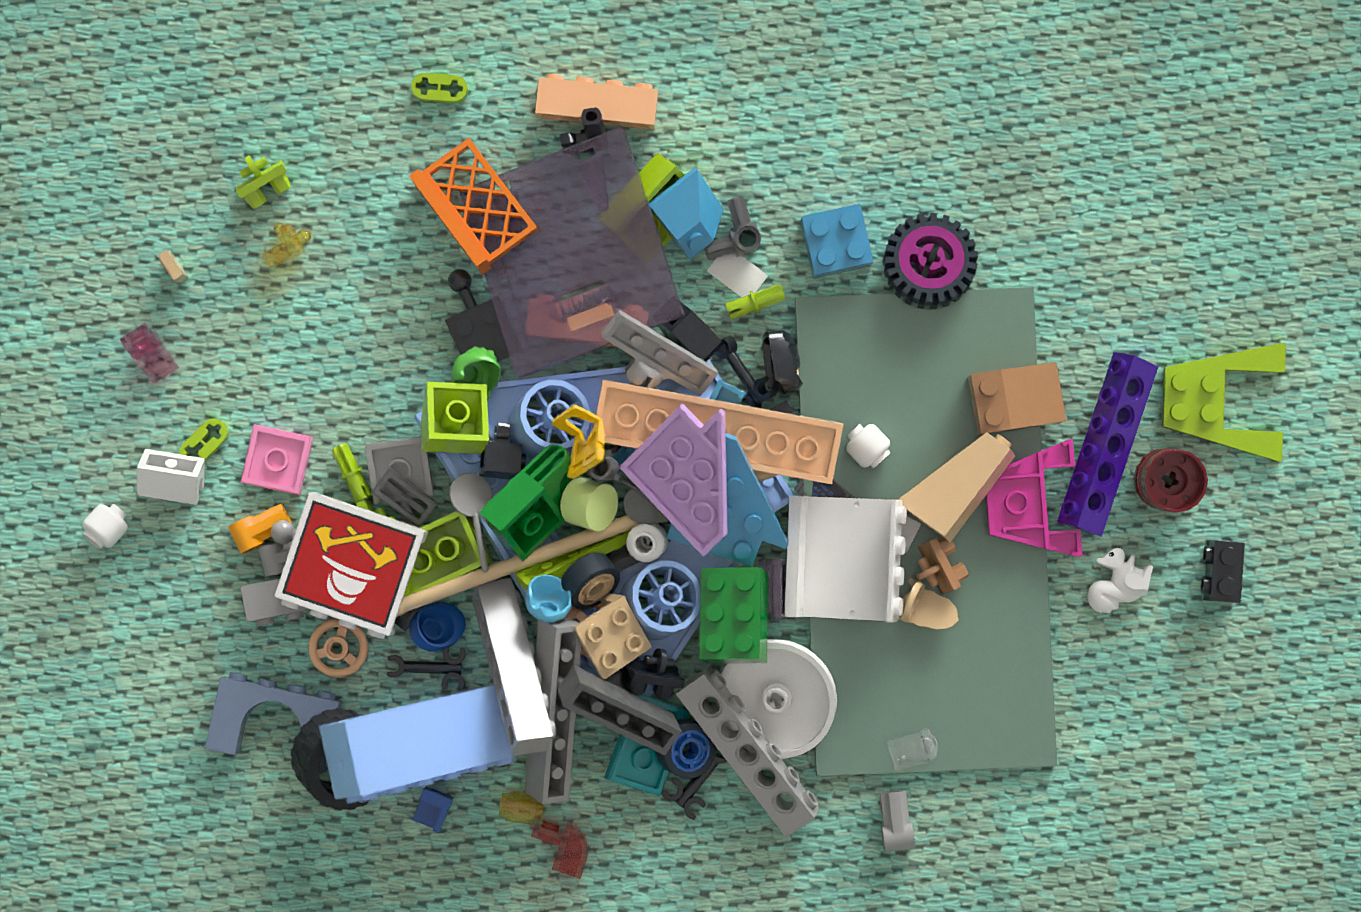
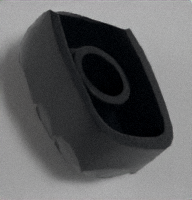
(781, 362)

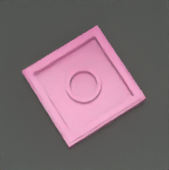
(277, 459)

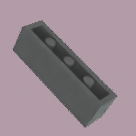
(619, 710)

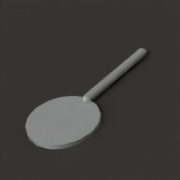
(468, 496)

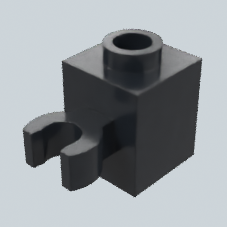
(501, 458)

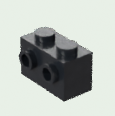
(1223, 571)

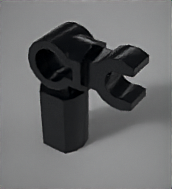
(592, 125)

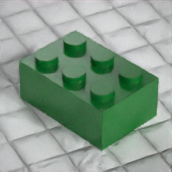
(733, 615)

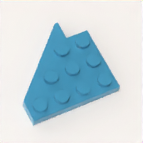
(748, 512)

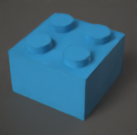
(836, 241)

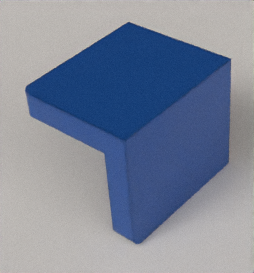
(433, 808)

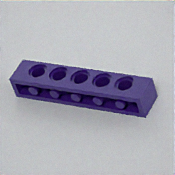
(1107, 443)

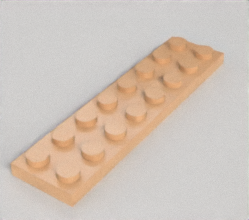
(769, 438)

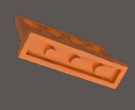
(452, 219)

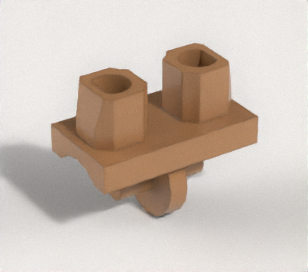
(937, 567)

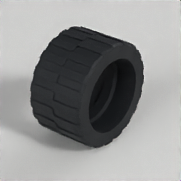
(308, 753)

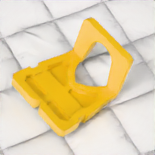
(584, 453)

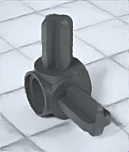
(742, 224)

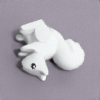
(1126, 583)

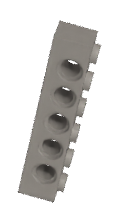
(749, 767)

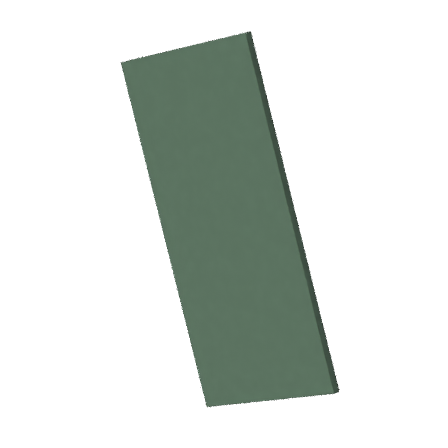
(990, 674)

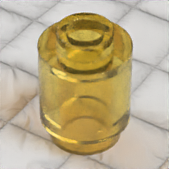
(520, 808)

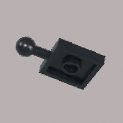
(476, 325)

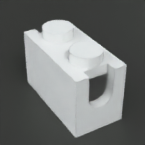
(170, 476)

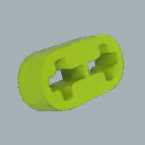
(439, 81)
(201, 434)

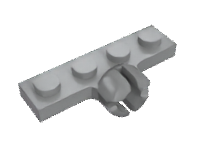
(656, 356)

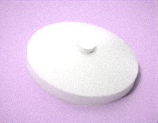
(787, 696)

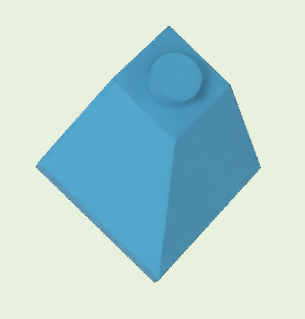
(689, 213)

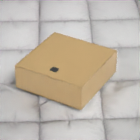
(172, 266)

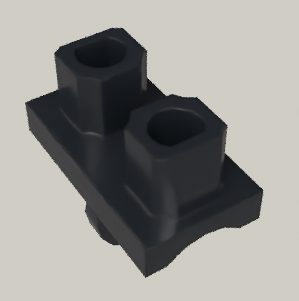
(654, 670)

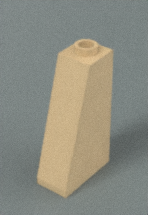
(959, 486)

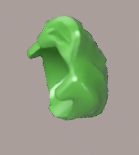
(477, 367)

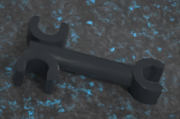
(756, 389)
(451, 667)
(684, 797)

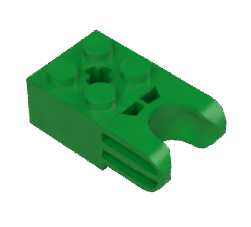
(530, 503)

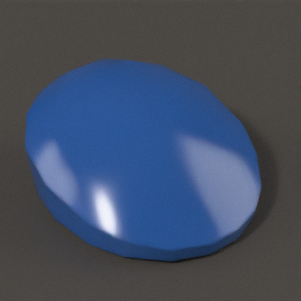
(437, 626)

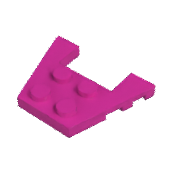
(1019, 506)

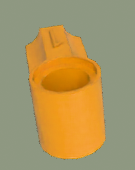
(253, 531)

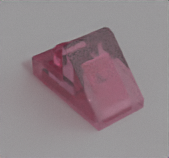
(149, 352)

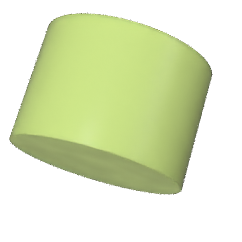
(589, 503)

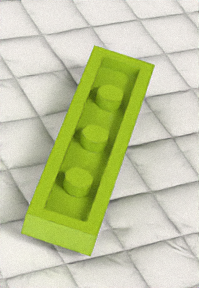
(558, 565)

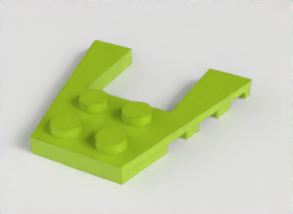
(1196, 399)

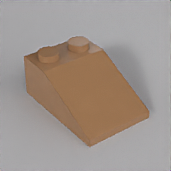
(1016, 398)

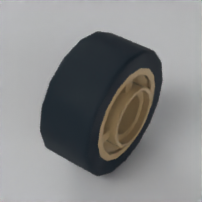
(590, 580)

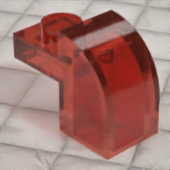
(572, 846)

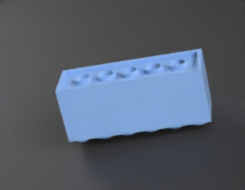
(415, 744)

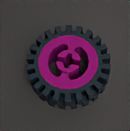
(956, 272)

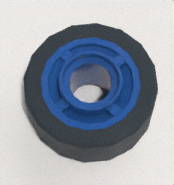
(697, 759)

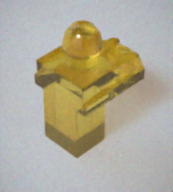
(290, 244)

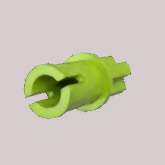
(755, 301)
(351, 472)

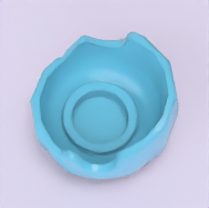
(547, 599)

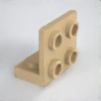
(612, 636)

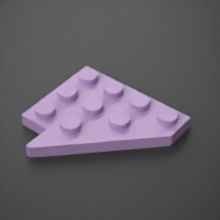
(685, 475)

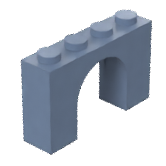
(239, 697)

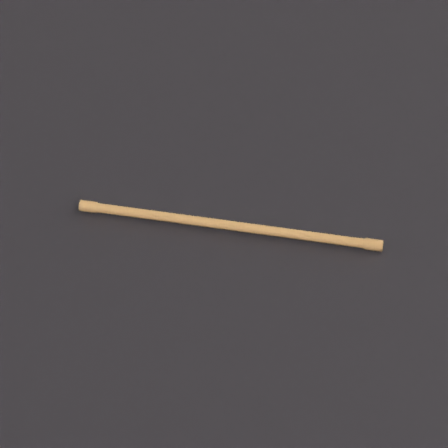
(515, 564)

